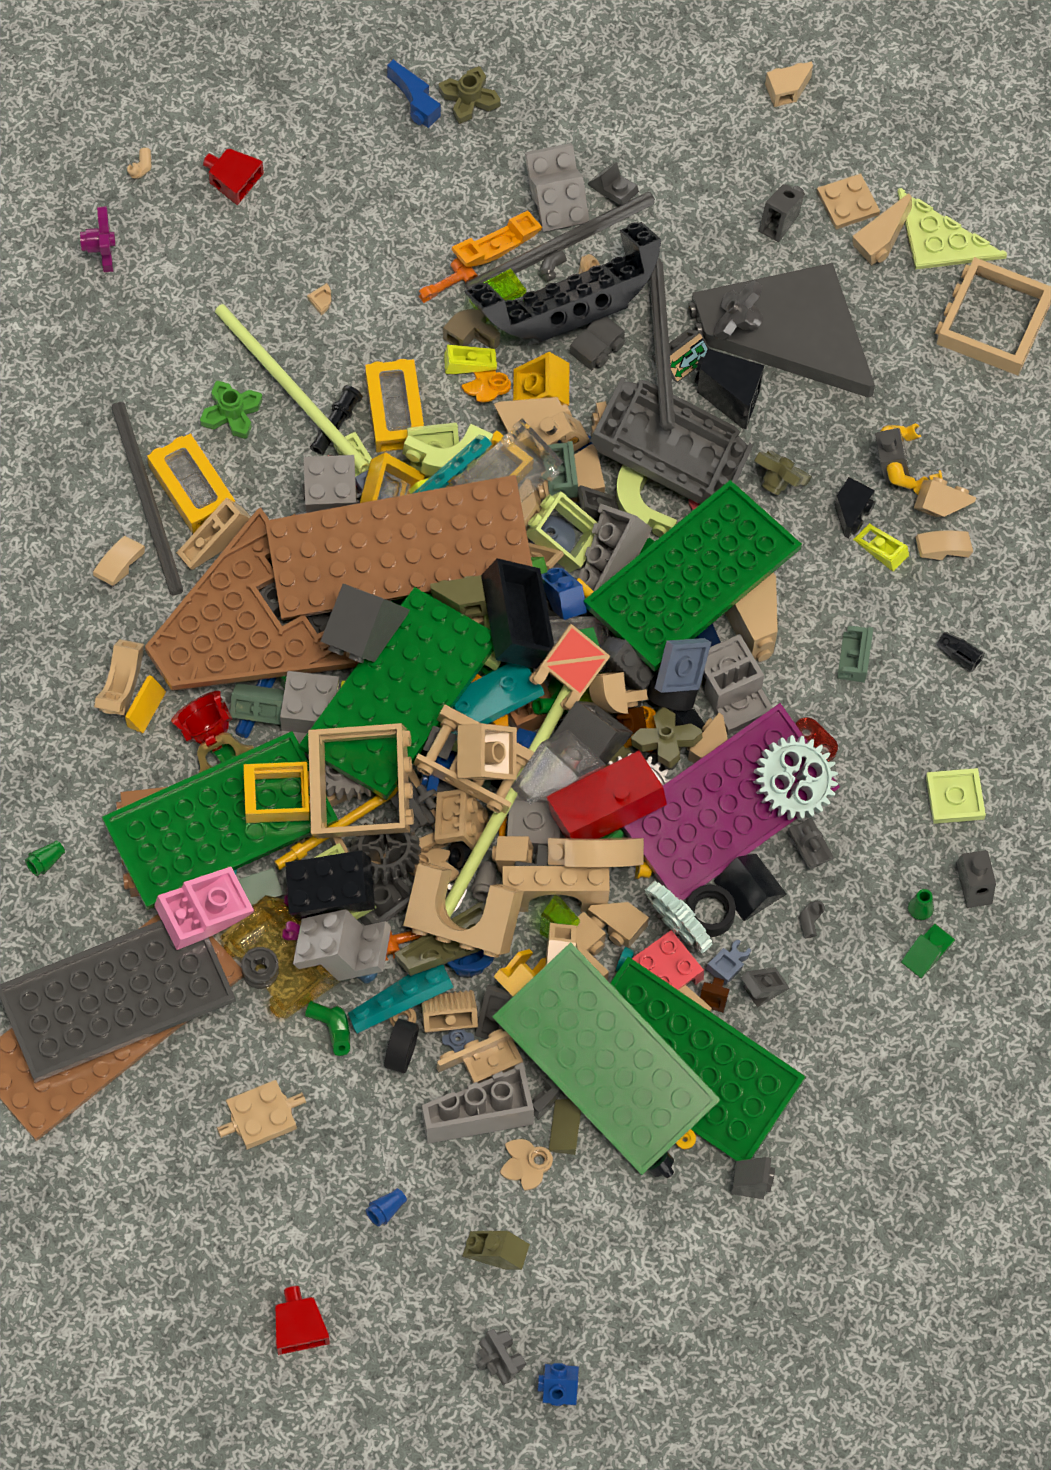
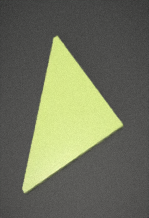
(941, 240)

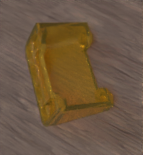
(264, 929)

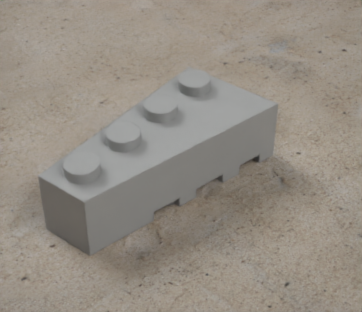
(615, 544)
(481, 1108)

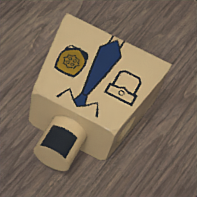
(562, 429)

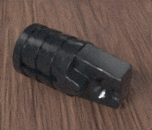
(960, 650)

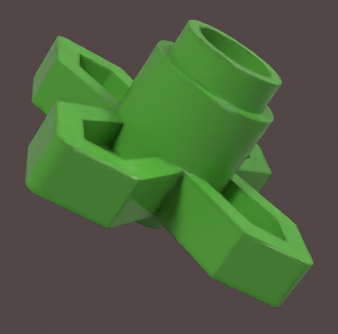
(231, 408)

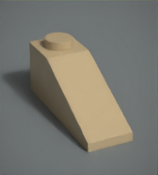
(879, 236)
(214, 534)

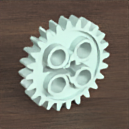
(775, 767)
(678, 917)

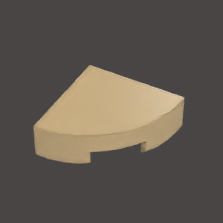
(321, 298)

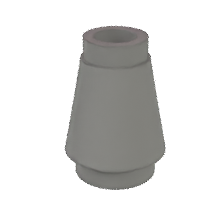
(485, 877)

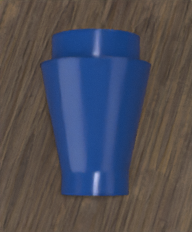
(385, 1207)

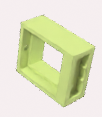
(572, 513)

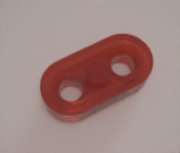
(819, 735)

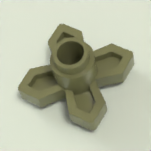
(469, 94)
(780, 472)
(666, 737)

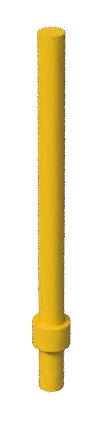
(300, 850)

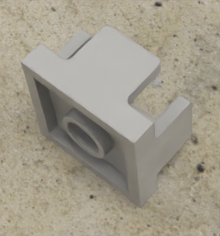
(532, 821)

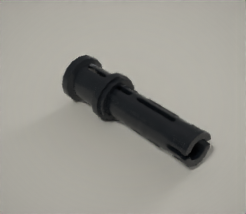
(340, 411)

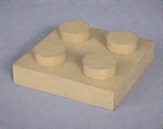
(848, 201)

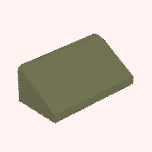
(565, 1127)

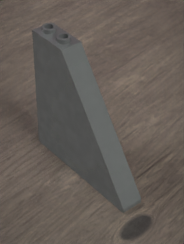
(801, 331)

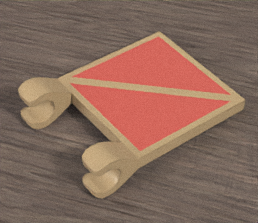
(573, 662)

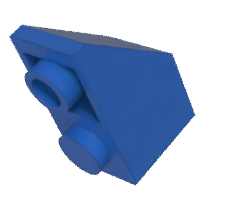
(564, 593)

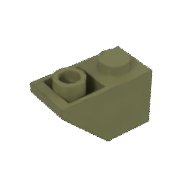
(462, 594)
(496, 1249)

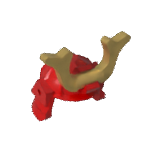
(206, 723)

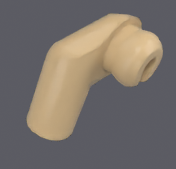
(139, 169)

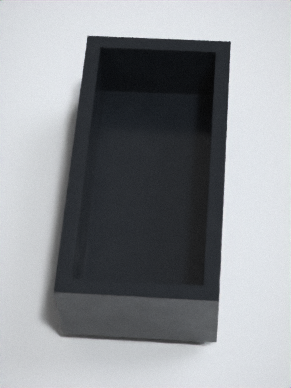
(517, 613)

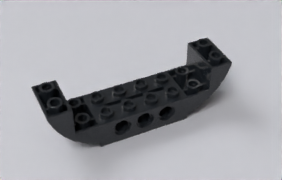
(579, 297)

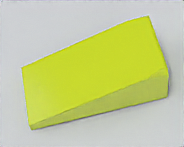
(469, 359)
(883, 547)

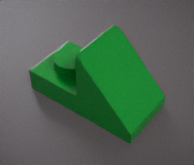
(927, 950)

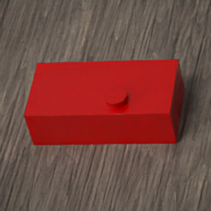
(607, 799)

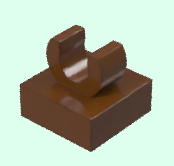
(633, 719)
(715, 994)

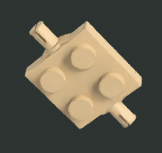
(261, 1114)

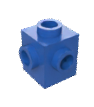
(559, 1384)

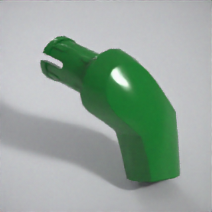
(543, 705)
(336, 1023)

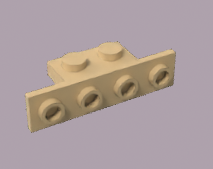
(484, 1057)

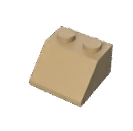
(486, 752)

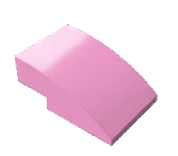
(203, 907)

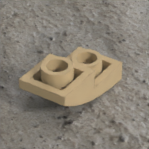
(942, 543)
(116, 561)

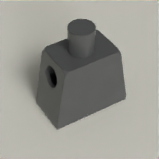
(786, 201)
(975, 874)

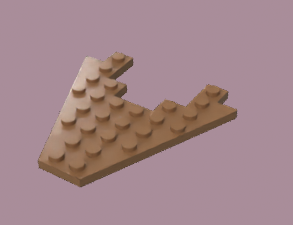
(228, 630)

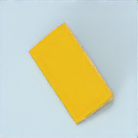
(144, 705)

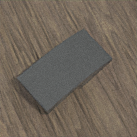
(545, 1101)

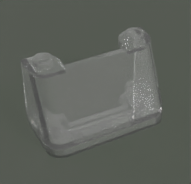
(518, 454)

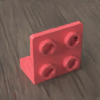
(671, 961)

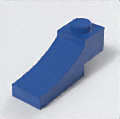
(422, 107)

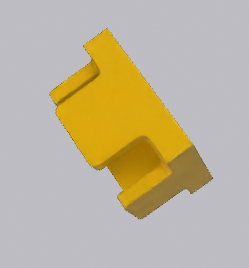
(517, 972)

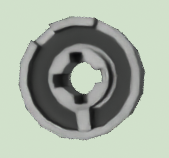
(263, 977)

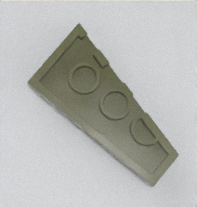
(429, 952)

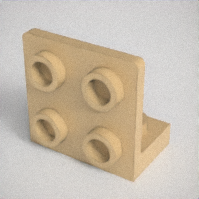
(459, 818)

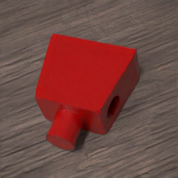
(233, 173)
(299, 1323)

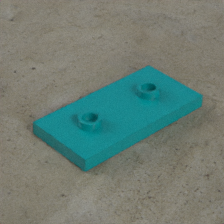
(498, 694)

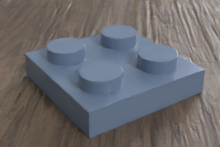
(682, 665)

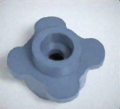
(456, 1046)

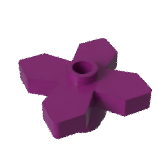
(100, 239)

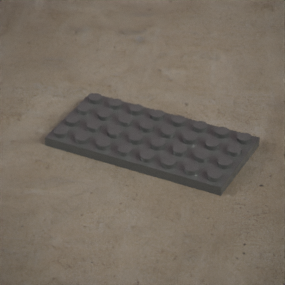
(111, 998)

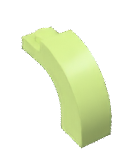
(435, 458)
(630, 501)

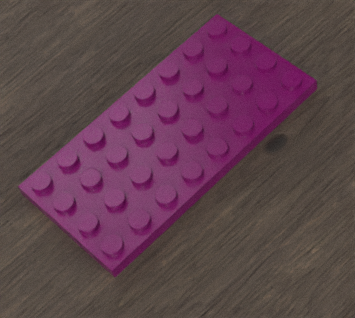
(716, 809)

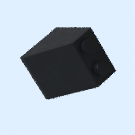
(730, 384)

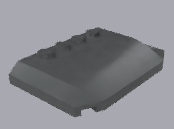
(689, 459)

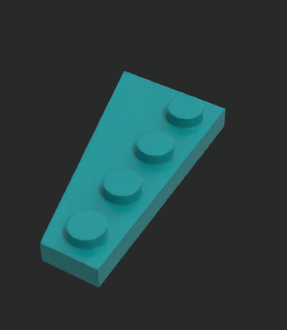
(457, 464)
(400, 997)

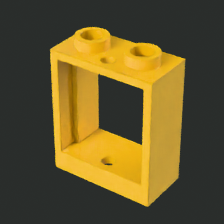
(273, 771)

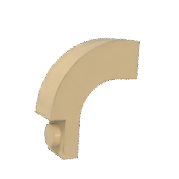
(122, 678)
(596, 852)

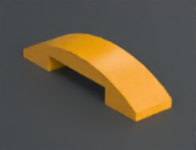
(498, 243)

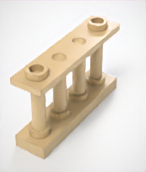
(426, 765)

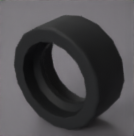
(671, 700)
(721, 894)
(401, 1045)

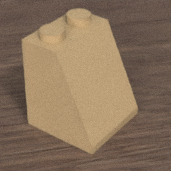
(756, 618)

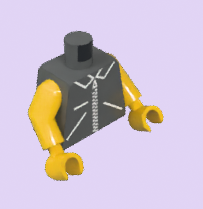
(894, 456)

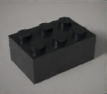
(330, 884)

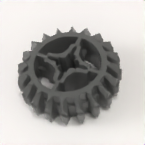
(405, 853)

